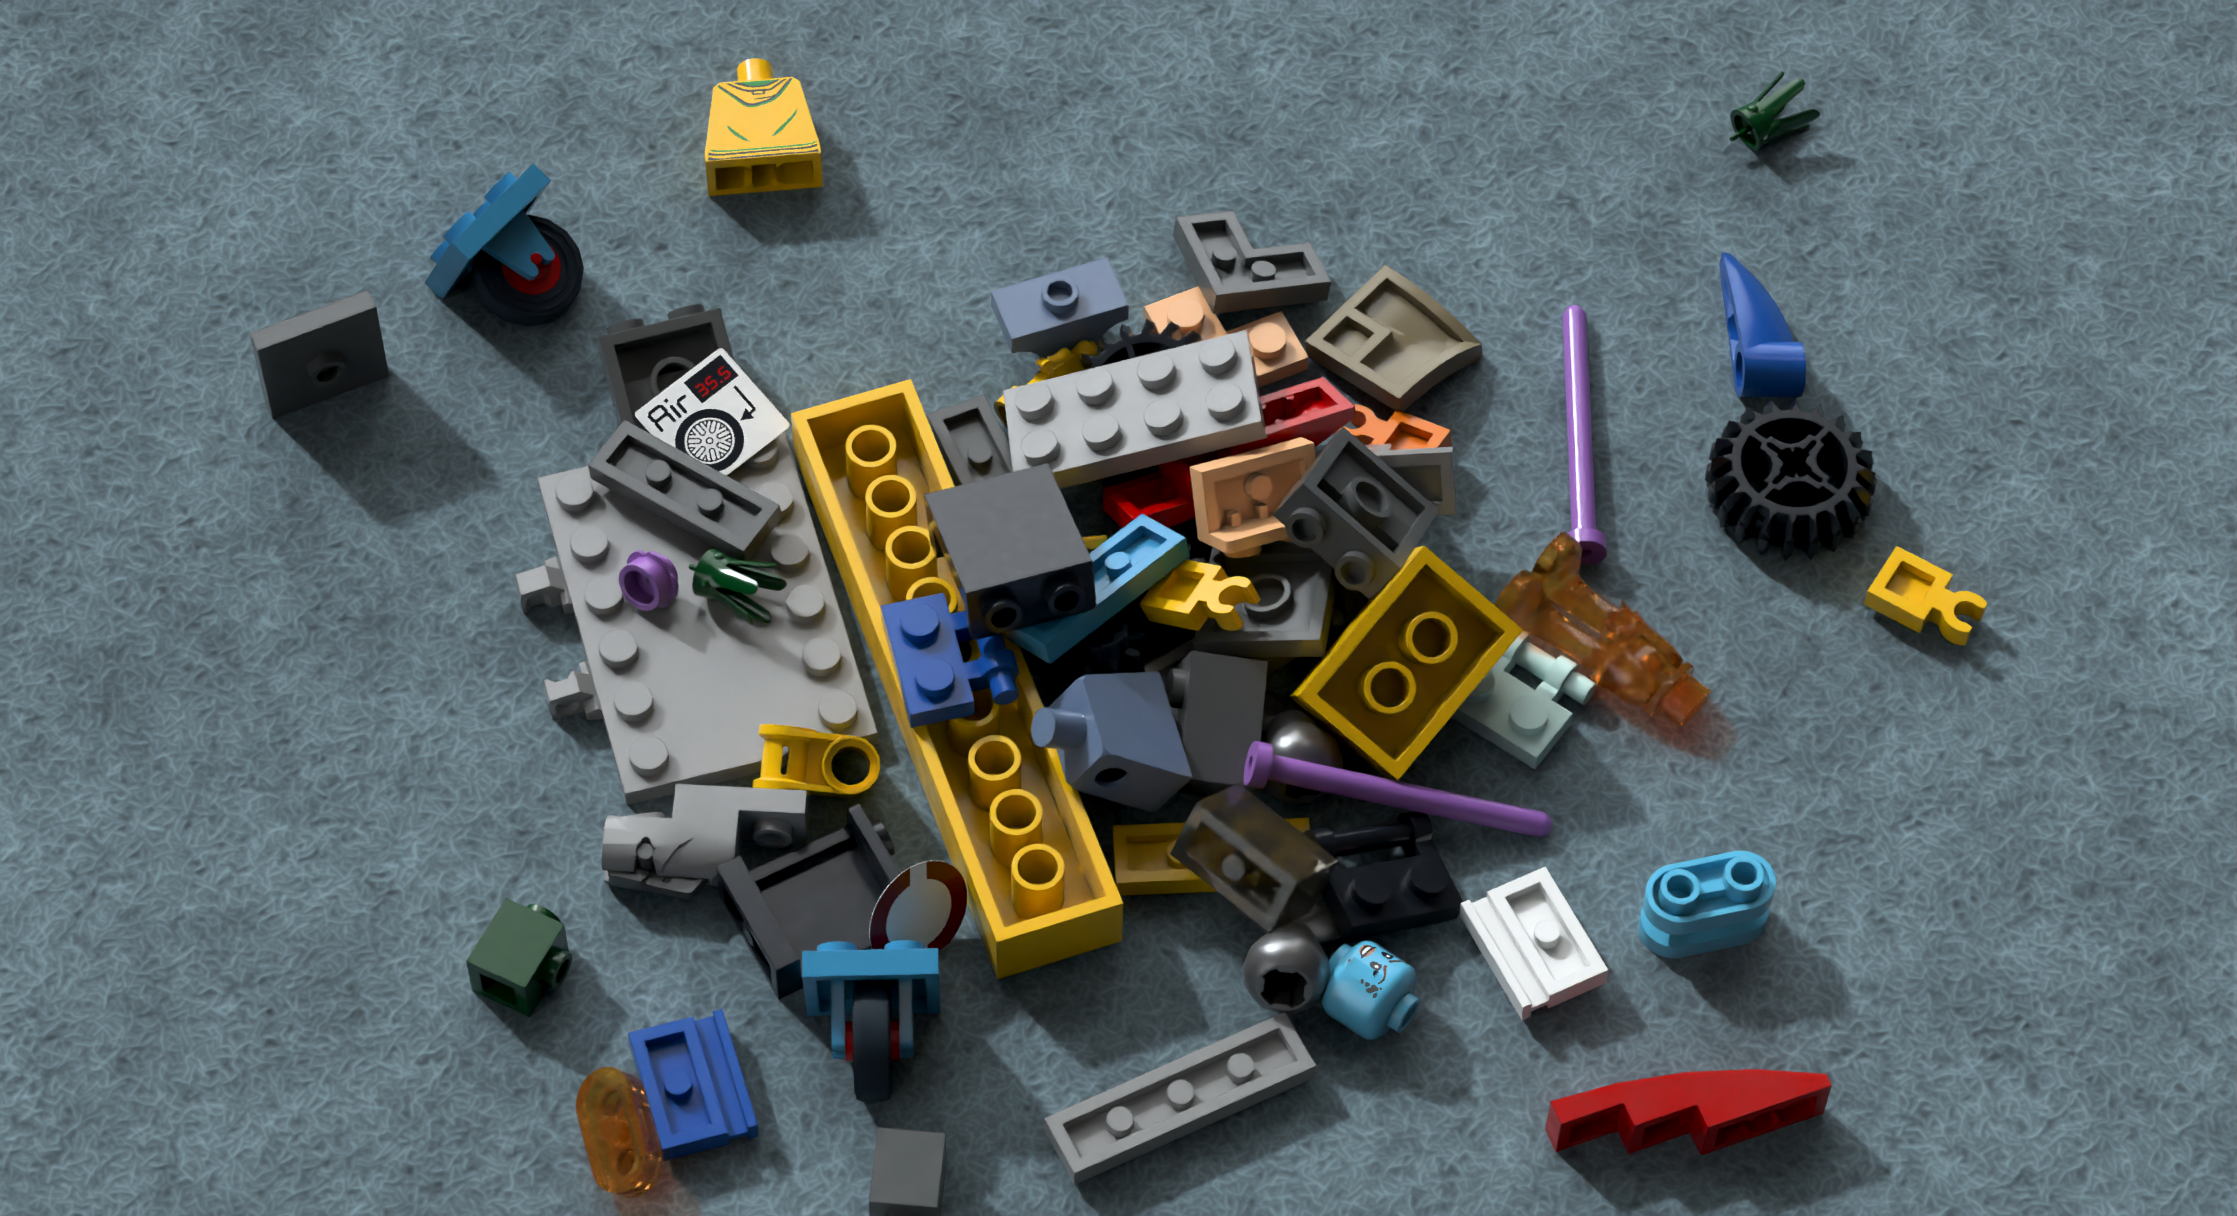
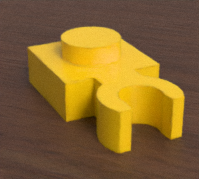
(1918, 591)
(1195, 593)

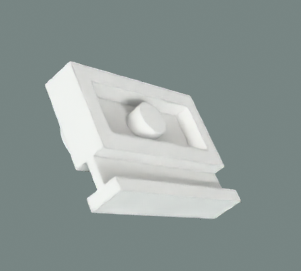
(1534, 943)

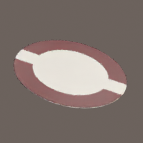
(921, 906)

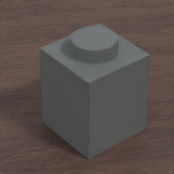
(908, 1173)

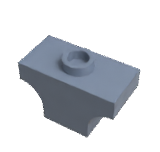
(1060, 309)

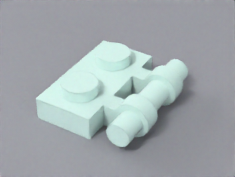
(1516, 715)

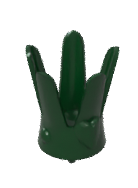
(1755, 120)
(727, 579)

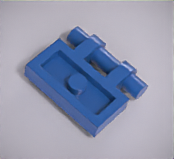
(930, 664)

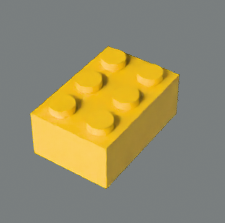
(1406, 663)

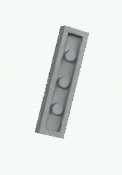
(1179, 1098)

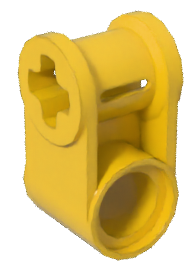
(811, 760)

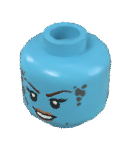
(1370, 990)

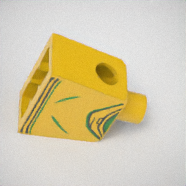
(760, 134)

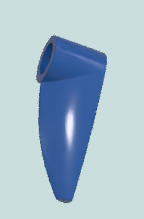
(1760, 342)

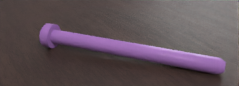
(1580, 437)
(1264, 766)

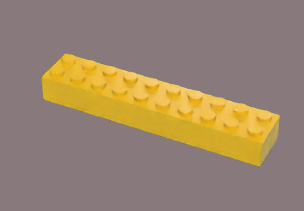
(996, 795)

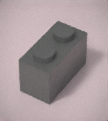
(1218, 716)

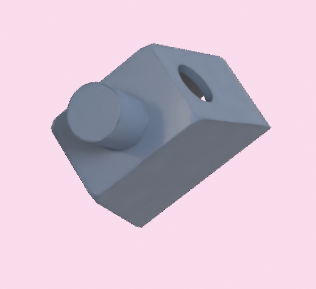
(1116, 739)

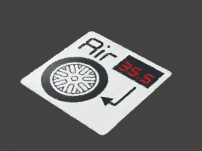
(714, 414)

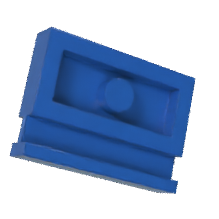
(693, 1084)

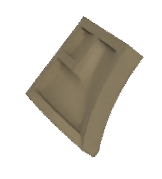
(1393, 341)

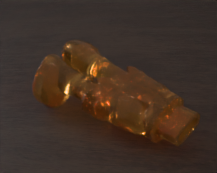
(1628, 656)

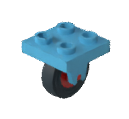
(518, 261)
(871, 989)

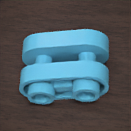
(1706, 904)

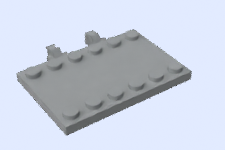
(693, 677)

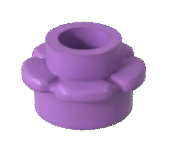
(649, 580)

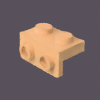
(1242, 492)

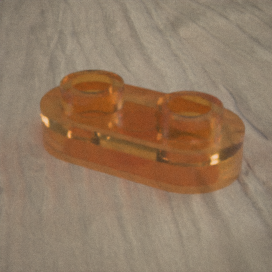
(623, 1143)

